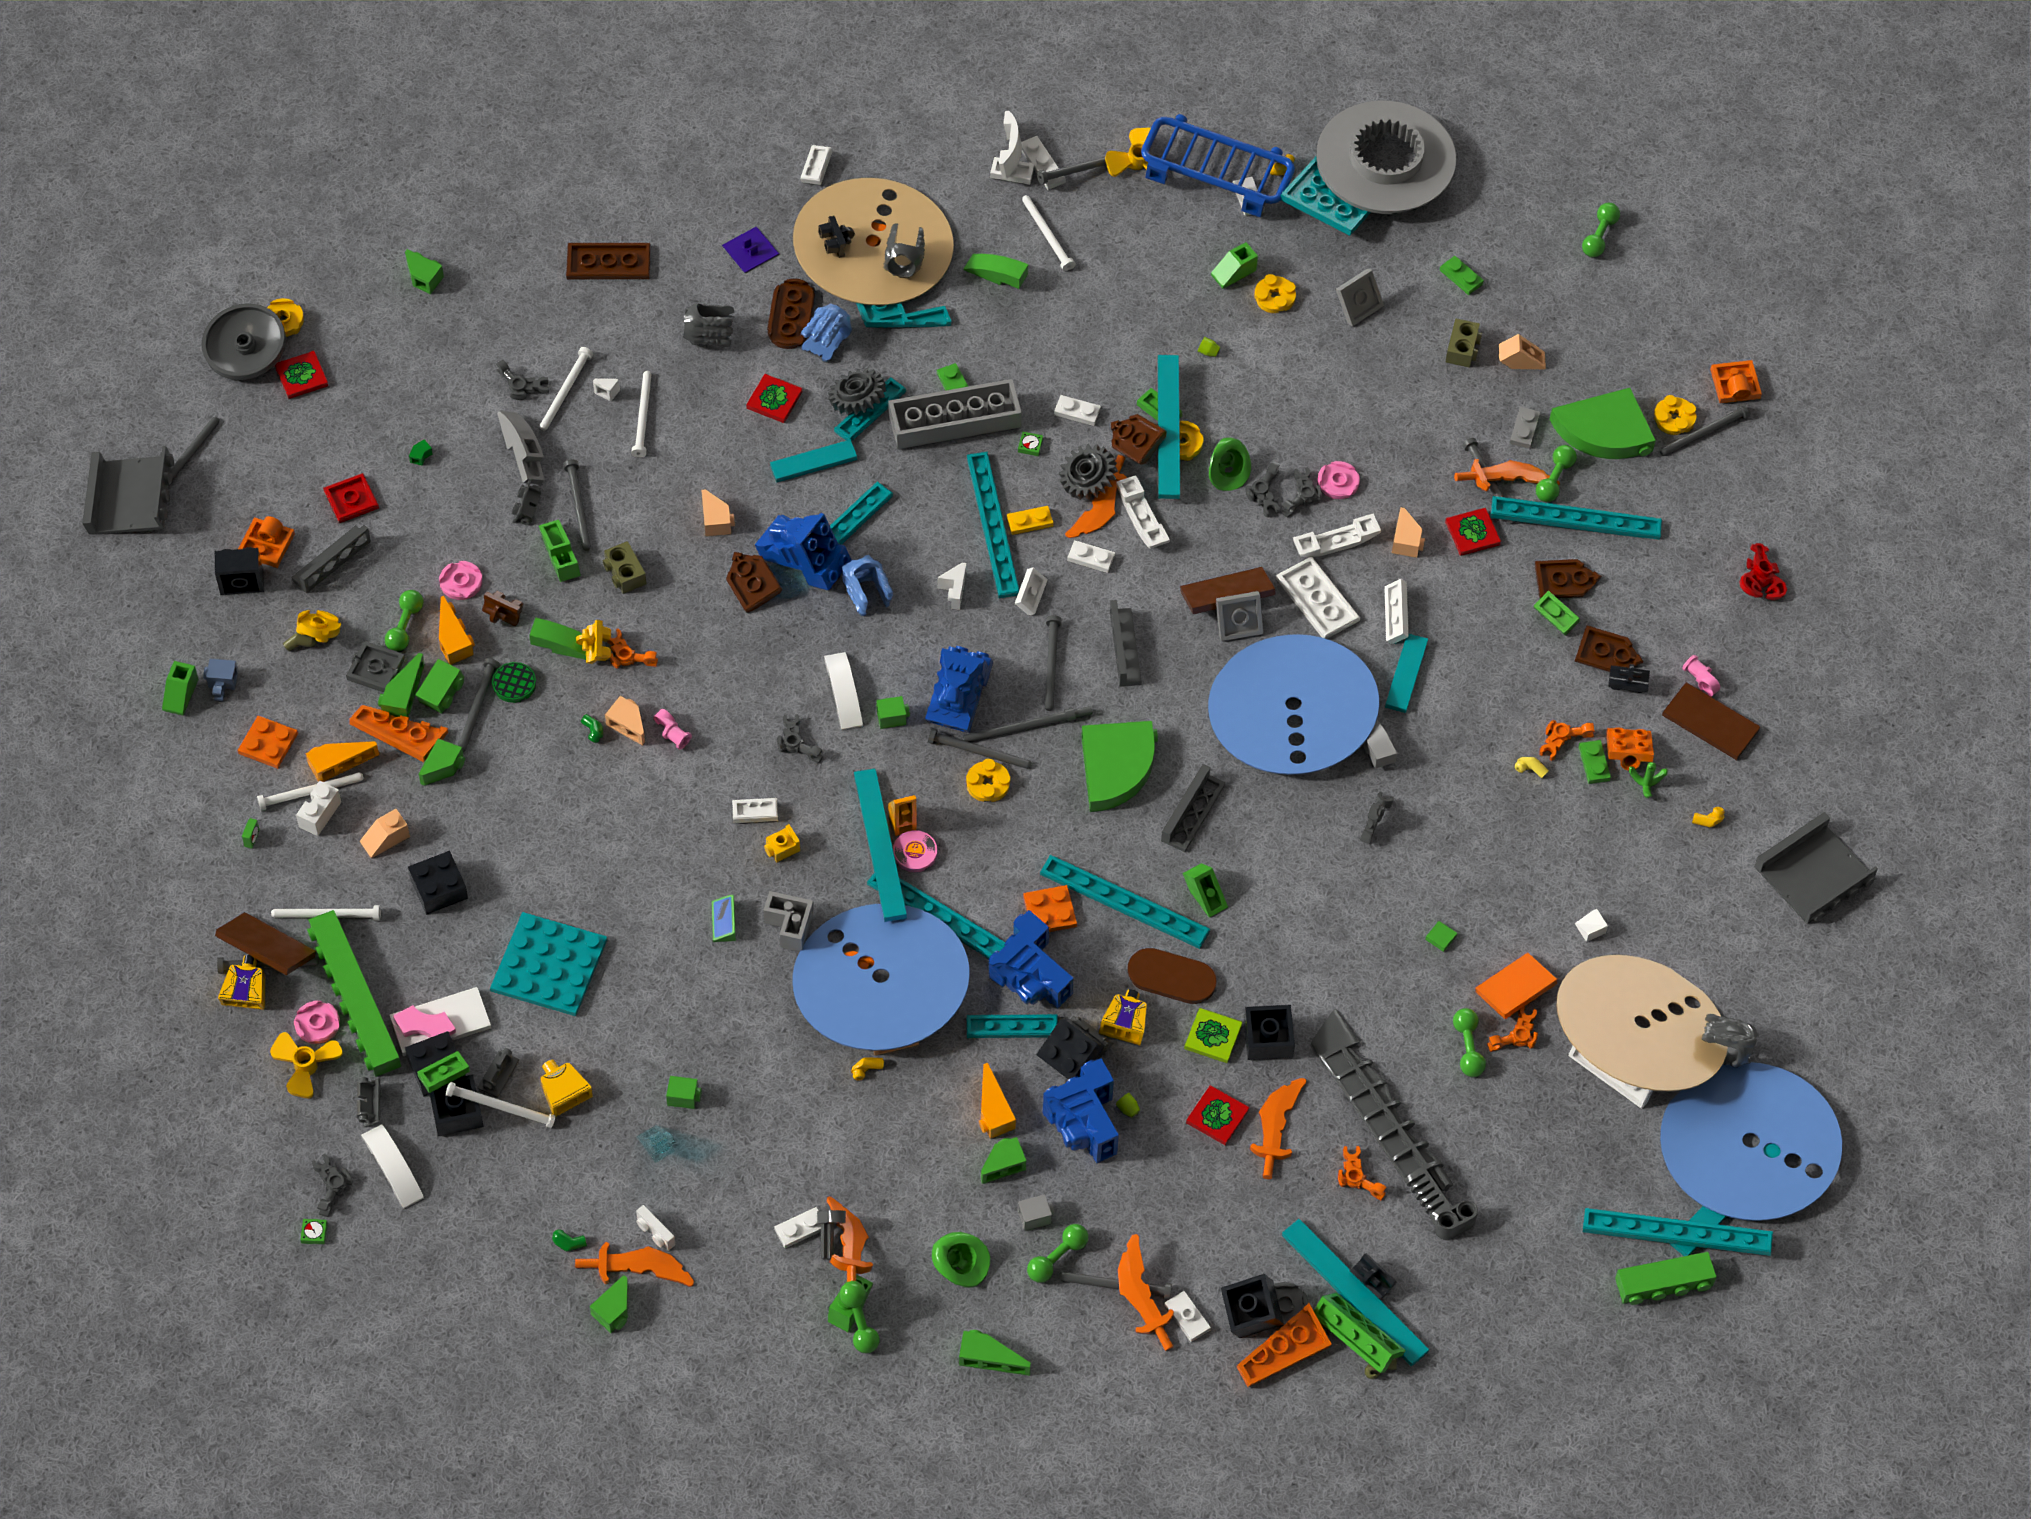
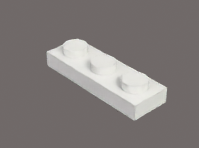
(1039, 156)
(1396, 611)

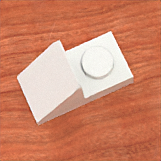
(954, 582)

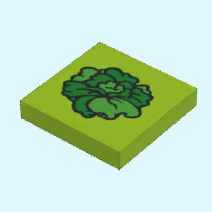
(1213, 1035)

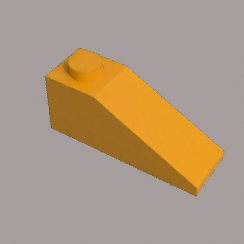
(337, 758)
(903, 814)
(995, 1111)

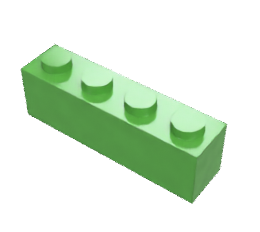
(1665, 1278)

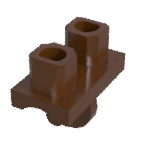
(501, 609)

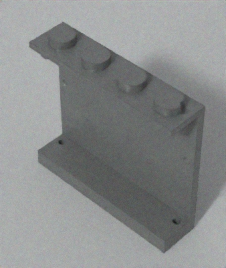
(127, 493)
(1814, 870)

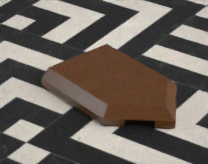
(1137, 438)
(1564, 578)
(752, 581)
(1603, 649)

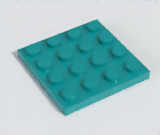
(1314, 198)
(548, 964)

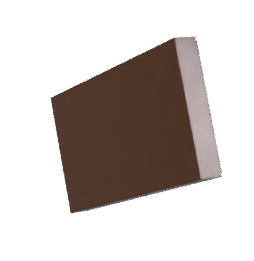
(608, 261)
(1202, 595)
(1711, 721)
(265, 943)

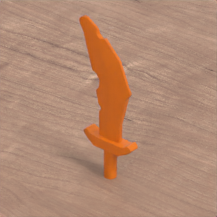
(1507, 471)
(1102, 508)
(1274, 1122)
(853, 1242)
(638, 1262)
(1139, 1294)

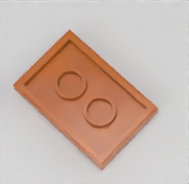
(1516, 985)

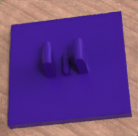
(750, 249)

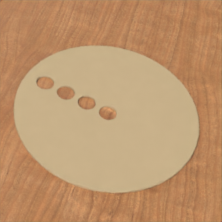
(861, 274)
(1598, 1017)

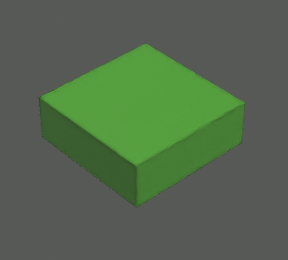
(1441, 936)

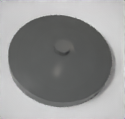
(243, 341)

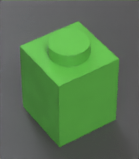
(892, 712)
(683, 1092)

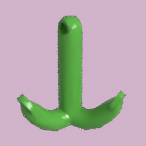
(1648, 780)

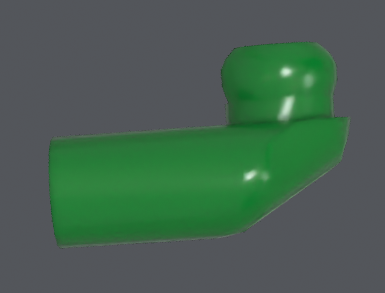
(595, 727)
(567, 1243)

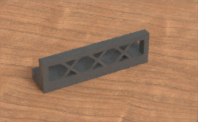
(332, 558)
(1125, 645)
(1186, 803)

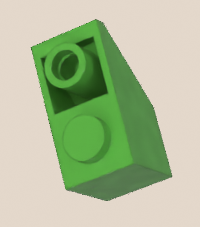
(1235, 265)
(423, 272)
(179, 687)
(843, 1316)

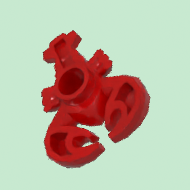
(1761, 575)

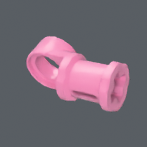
(1702, 675)
(671, 729)

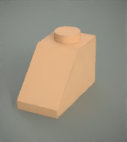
(1521, 354)
(716, 515)
(1407, 535)
(626, 719)
(385, 833)

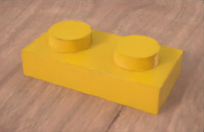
(1029, 520)

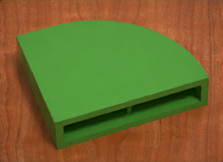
(1605, 426)
(1117, 761)

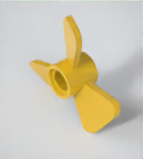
(1120, 161)
(286, 1050)

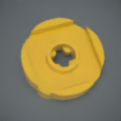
(1275, 284)
(291, 311)
(1682, 407)
(1193, 441)
(318, 625)
(988, 792)

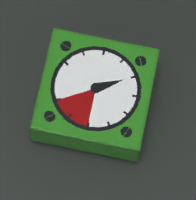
(1030, 443)
(250, 833)
(313, 1231)

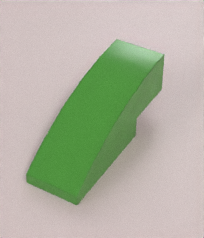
(998, 269)
(559, 550)
(556, 637)

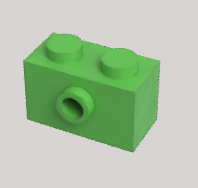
(440, 686)

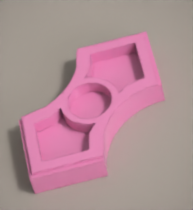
(415, 1022)

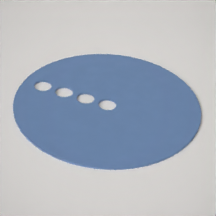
(1335, 695)
(923, 986)
(1714, 1167)

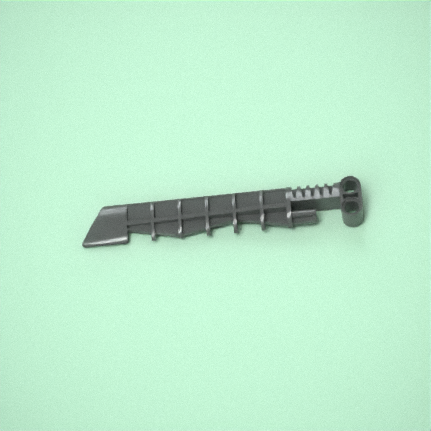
(1378, 1111)

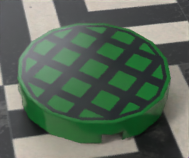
(514, 682)

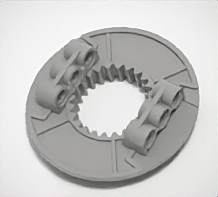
(1383, 191)

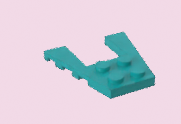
(895, 316)

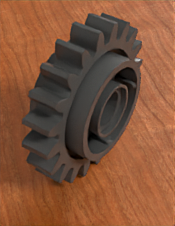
(857, 391)
(1075, 475)

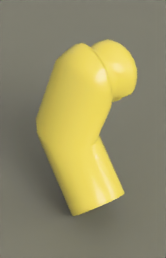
(1531, 763)

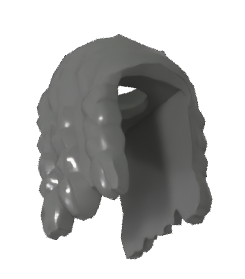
(913, 253)
(708, 324)
(1734, 1034)

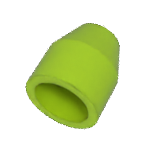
(1208, 347)
(1128, 1105)

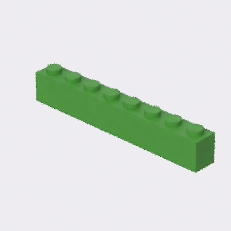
(354, 993)

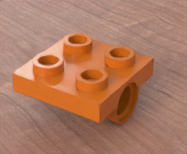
(1735, 381)
(270, 539)
(1629, 743)

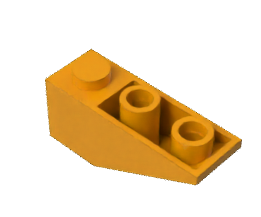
(452, 637)

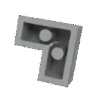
(792, 915)

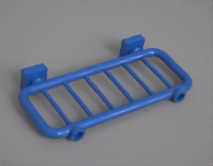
(1253, 200)

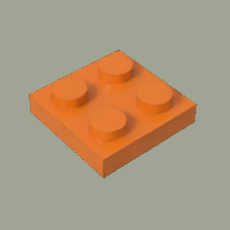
(267, 742)
(1052, 907)

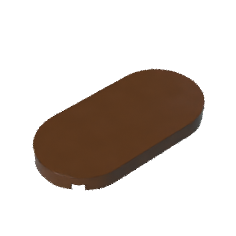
(790, 313)
(1171, 975)

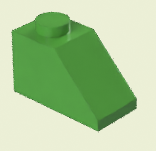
(441, 762)
(1205, 889)
(1003, 1160)
(612, 1306)

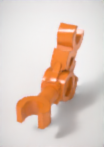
(627, 656)
(1562, 732)
(1519, 1036)
(1354, 1176)

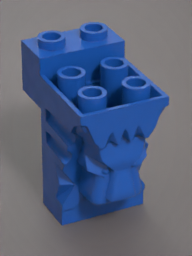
(805, 546)
(958, 688)
(1027, 968)
(1079, 1111)

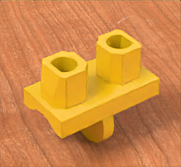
(592, 642)

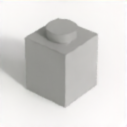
(1035, 1212)

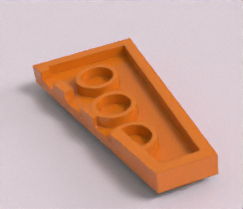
(400, 732)
(1289, 1345)

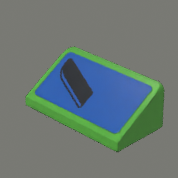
(723, 919)

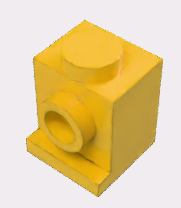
(779, 850)

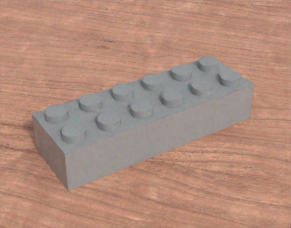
(954, 414)

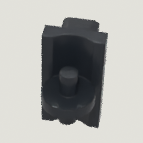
(839, 236)
(1629, 678)
(1373, 1276)

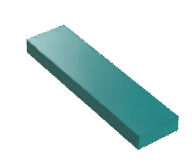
(855, 424)
(813, 461)
(860, 512)
(1406, 673)
(1011, 1026)

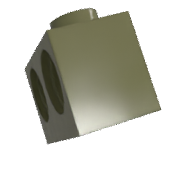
(1462, 343)
(627, 567)

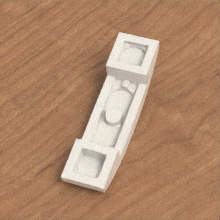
(1010, 158)
(1141, 513)
(1338, 539)
(844, 691)
(393, 1166)

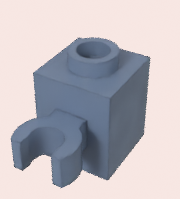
(221, 676)

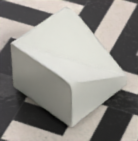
(606, 388)
(1592, 925)

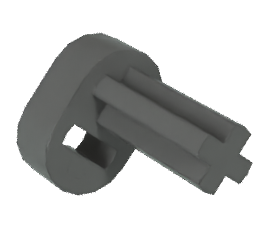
(827, 1220)

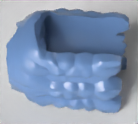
(826, 331)
(865, 570)

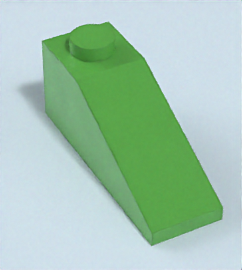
(402, 688)
(985, 1352)

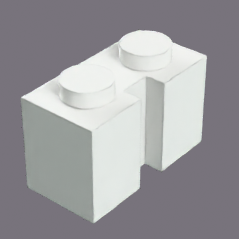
(316, 814)

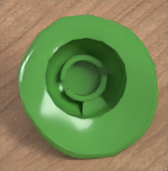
(1236, 455)
(964, 1252)

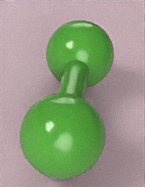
(1607, 215)
(1563, 457)
(411, 603)
(1472, 1062)
(1041, 1268)
(865, 1338)

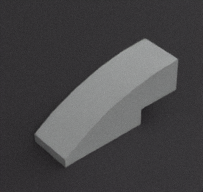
(1380, 747)

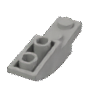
(526, 447)

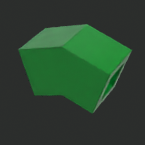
(420, 452)

